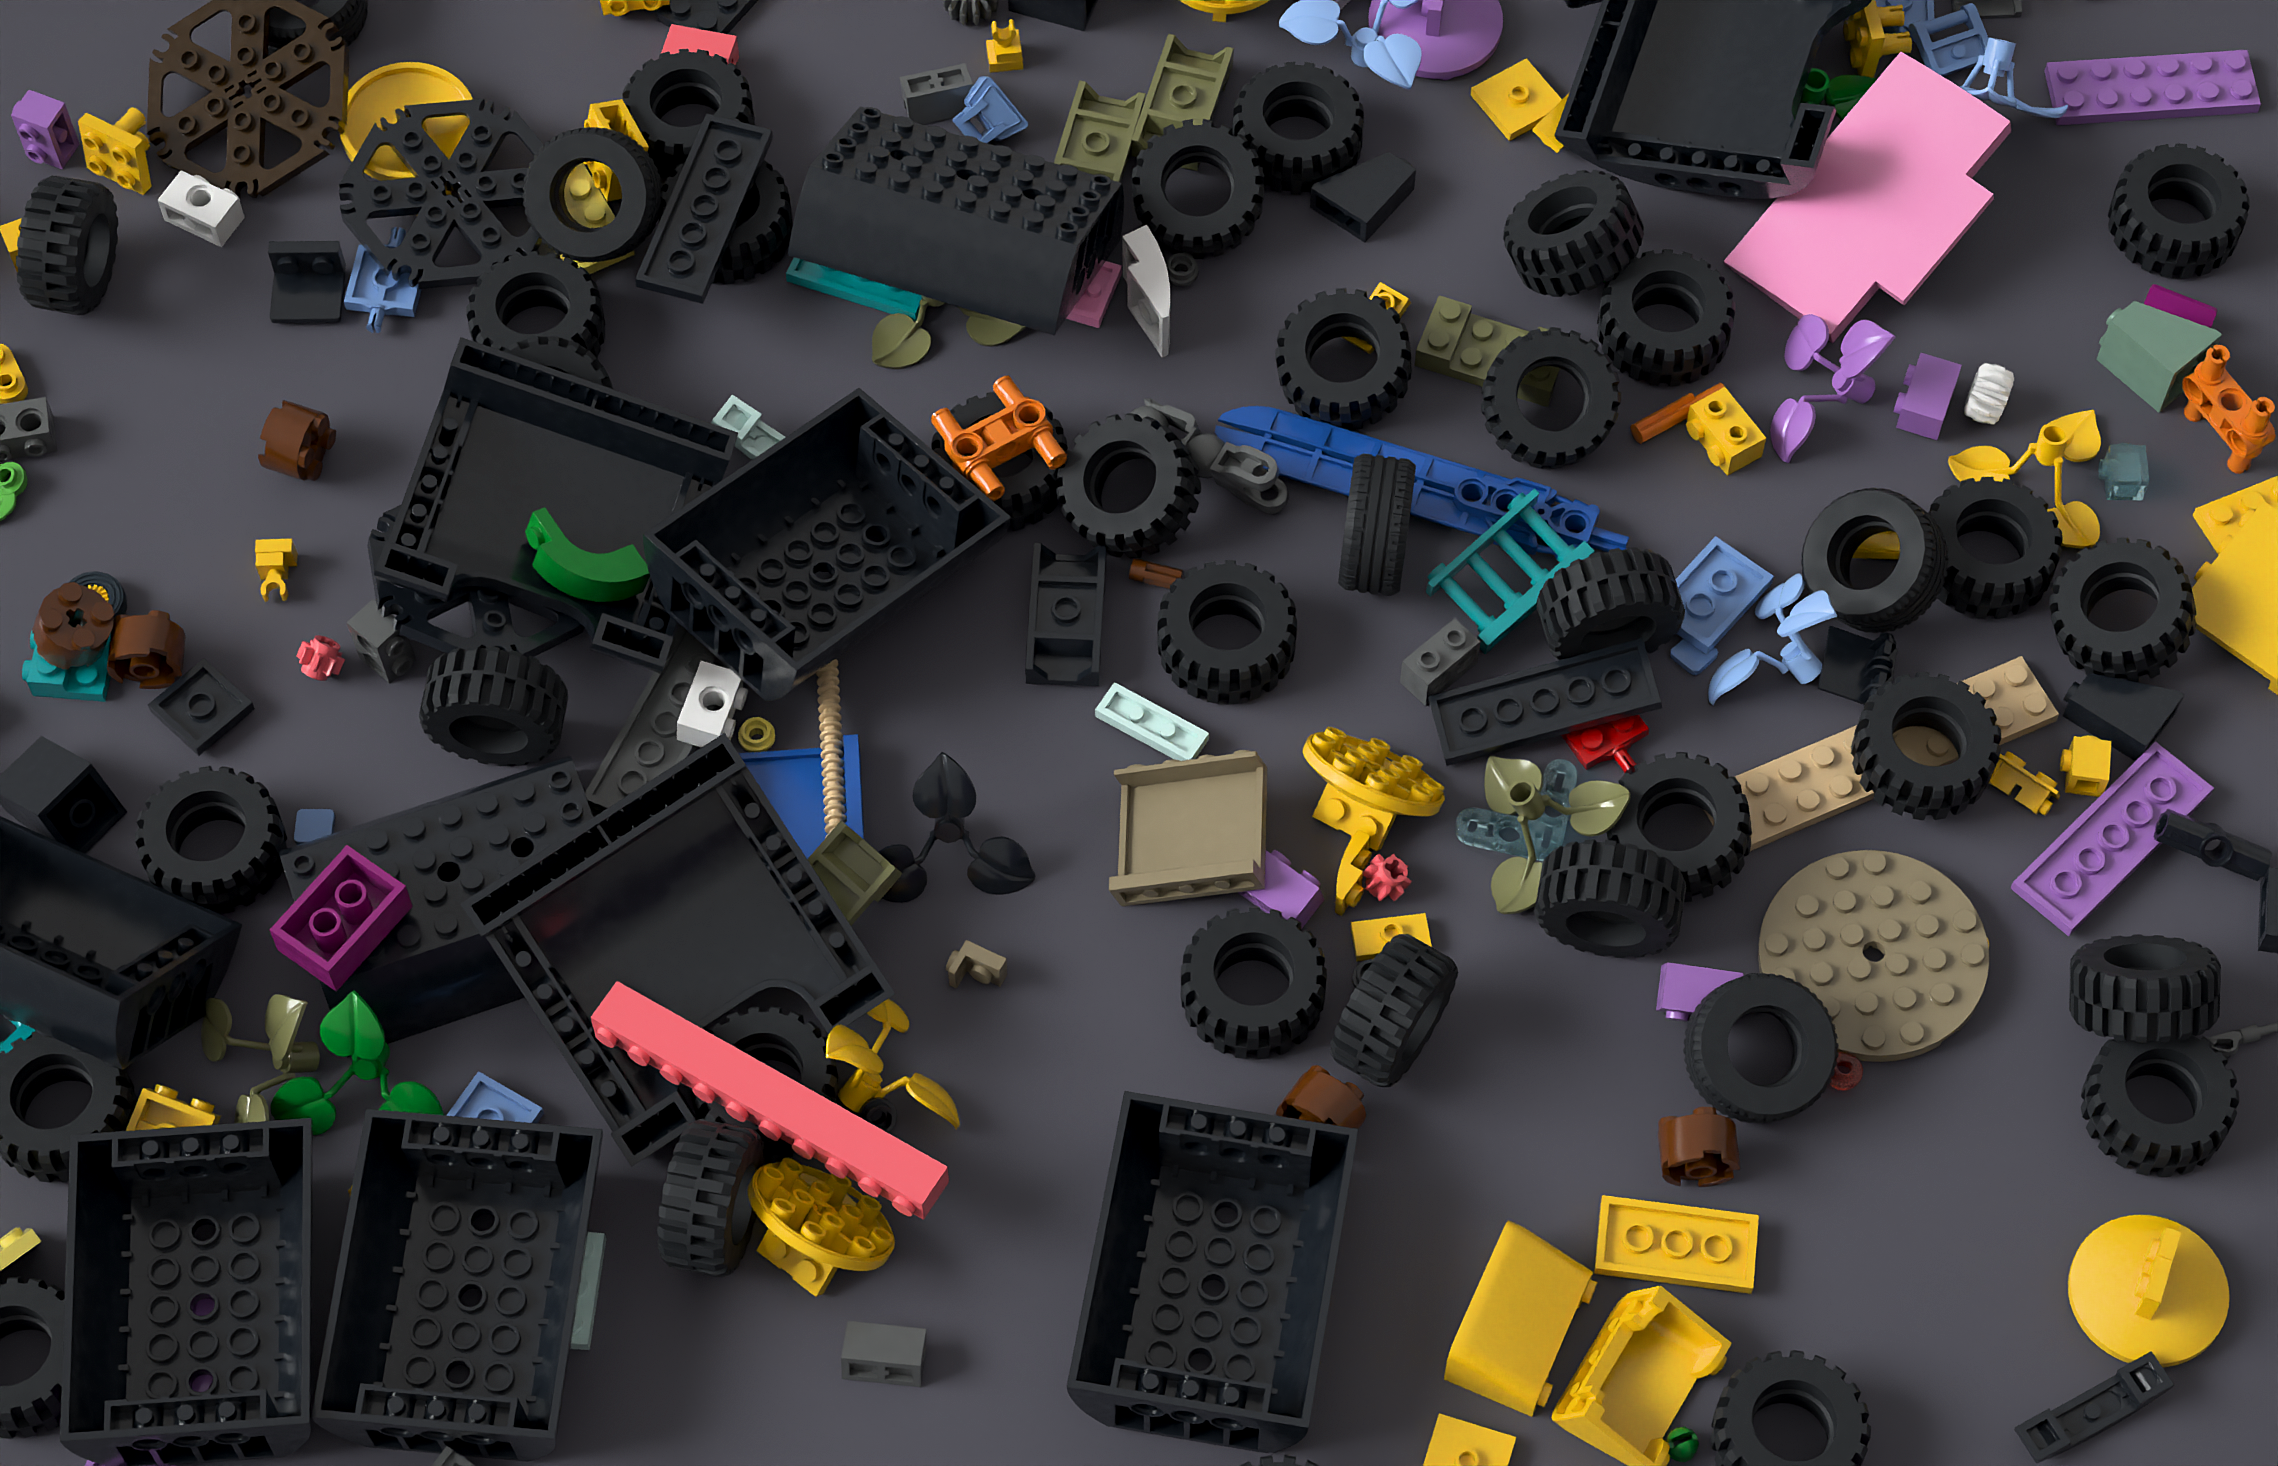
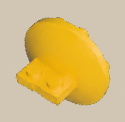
(1366, 787)
(817, 1224)
(2148, 1289)

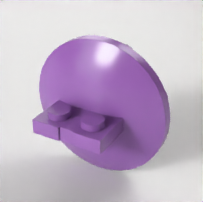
(1451, 33)

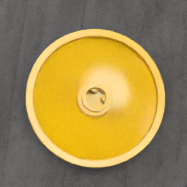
(391, 88)

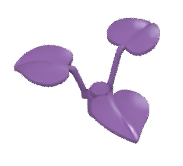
(1860, 349)

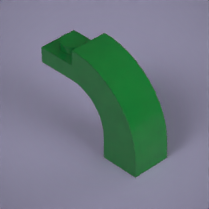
(583, 573)

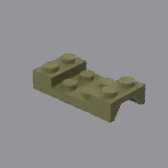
(1182, 88)
(1099, 132)
(1467, 345)
(852, 871)

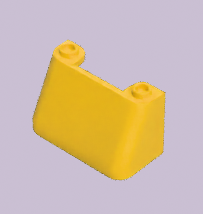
(1518, 1320)
(1639, 1376)

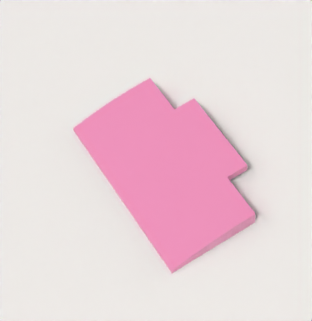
(1882, 202)

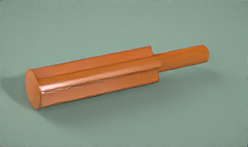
(1668, 416)

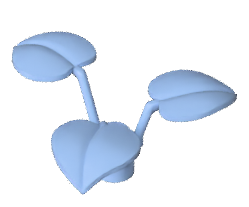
(1390, 58)
(1997, 61)
(1796, 654)

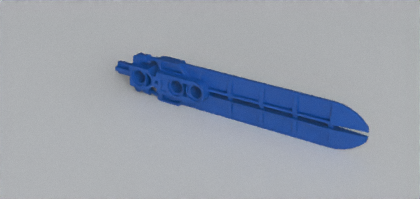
(1326, 455)

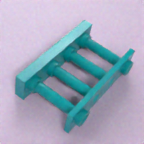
(1517, 606)

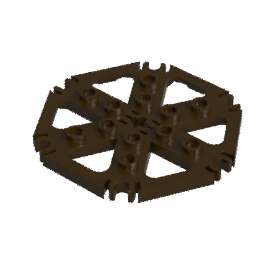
(269, 101)

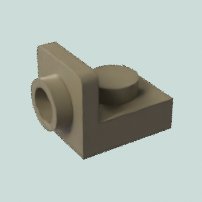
(979, 962)

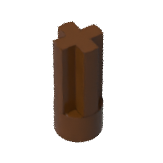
(1154, 573)

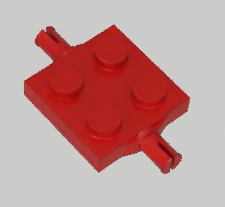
(1608, 742)

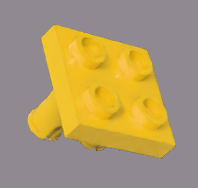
(1868, 38)
(117, 149)

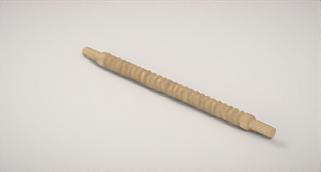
(831, 746)

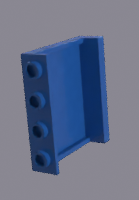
(795, 789)

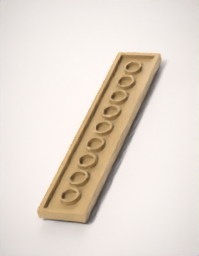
(1821, 777)

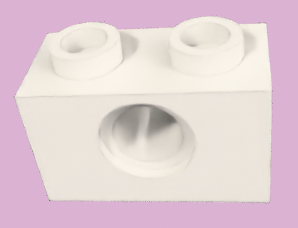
(201, 208)
(710, 687)

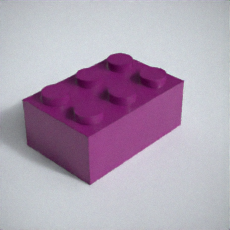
(341, 918)

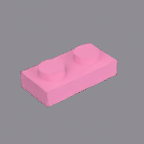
(1097, 296)

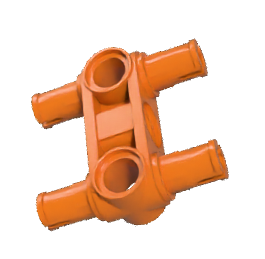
(2210, 396)
(999, 438)

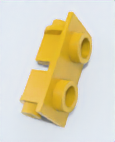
(2035, 789)

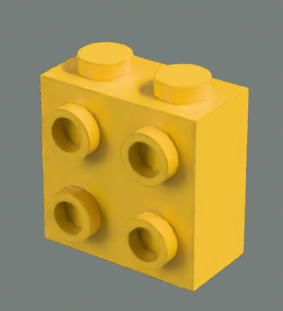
(617, 117)

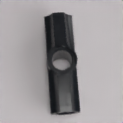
(2193, 836)

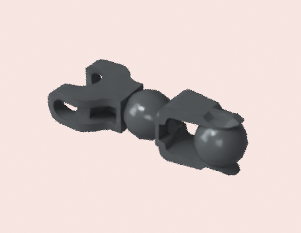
(1232, 466)

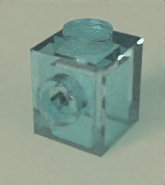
(2124, 472)

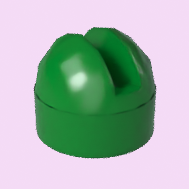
(1686, 1450)

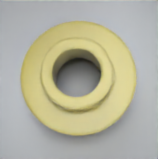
(756, 726)

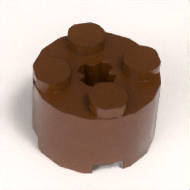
(296, 441)
(72, 626)
(146, 649)
(1324, 1100)
(1698, 1147)

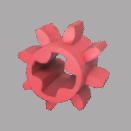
(320, 658)
(1386, 877)

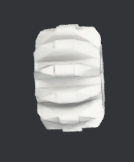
(1989, 393)

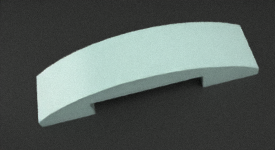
(753, 434)

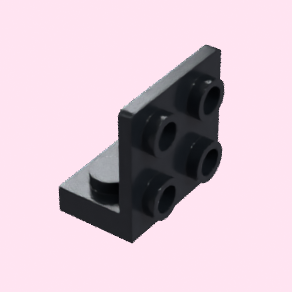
(307, 281)

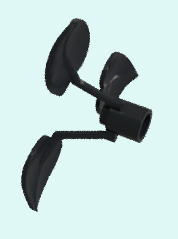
(950, 796)

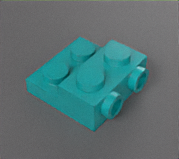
(76, 683)

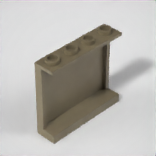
(1191, 828)

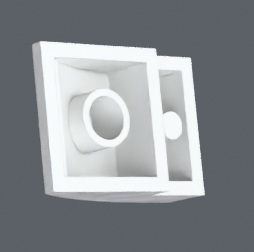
(1147, 286)

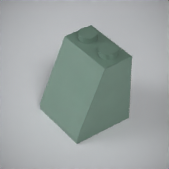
(2154, 351)

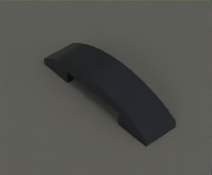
(2095, 1409)

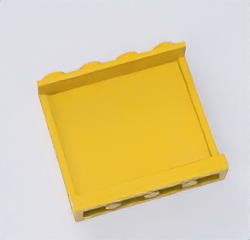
(2240, 593)

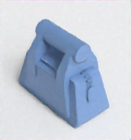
(992, 110)

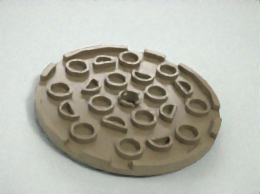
(1910, 913)

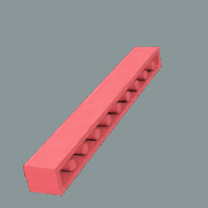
(770, 1100)

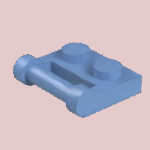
(1953, 52)

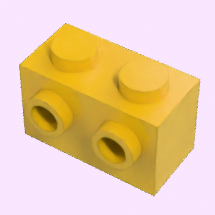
(1725, 431)

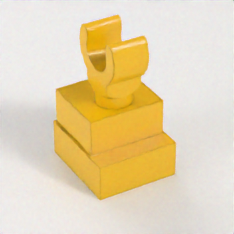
(1005, 49)
(273, 564)

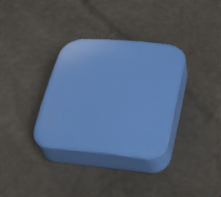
(1692, 658)
(313, 824)

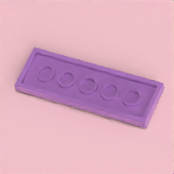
(2153, 87)
(2109, 839)

